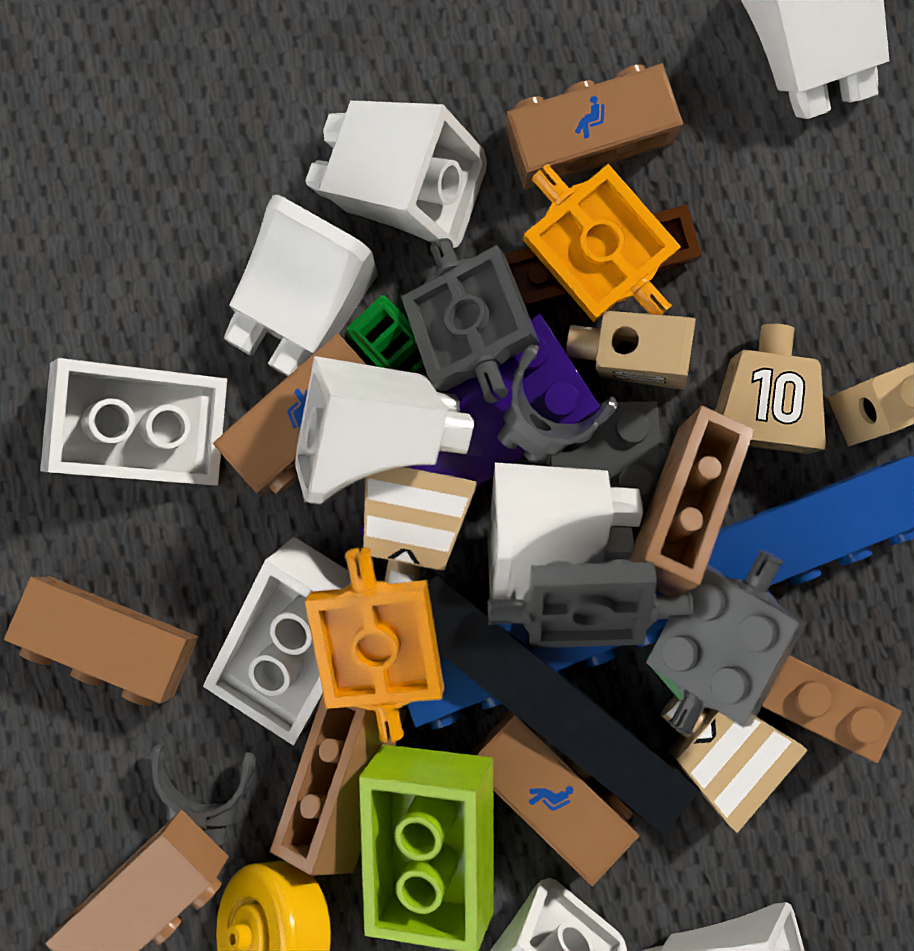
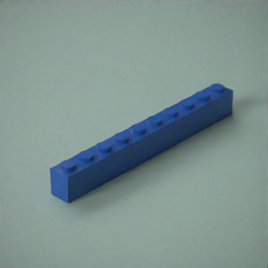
(803, 532)

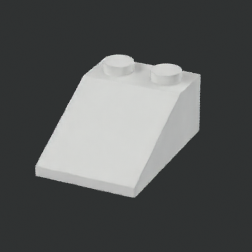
(132, 423)
(269, 653)

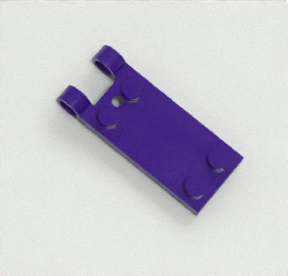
(552, 391)

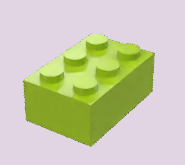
(427, 847)

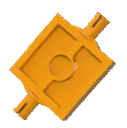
(601, 242)
(375, 644)

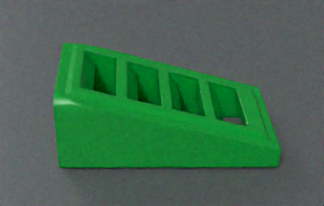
(369, 320)

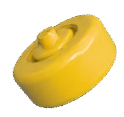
(273, 910)

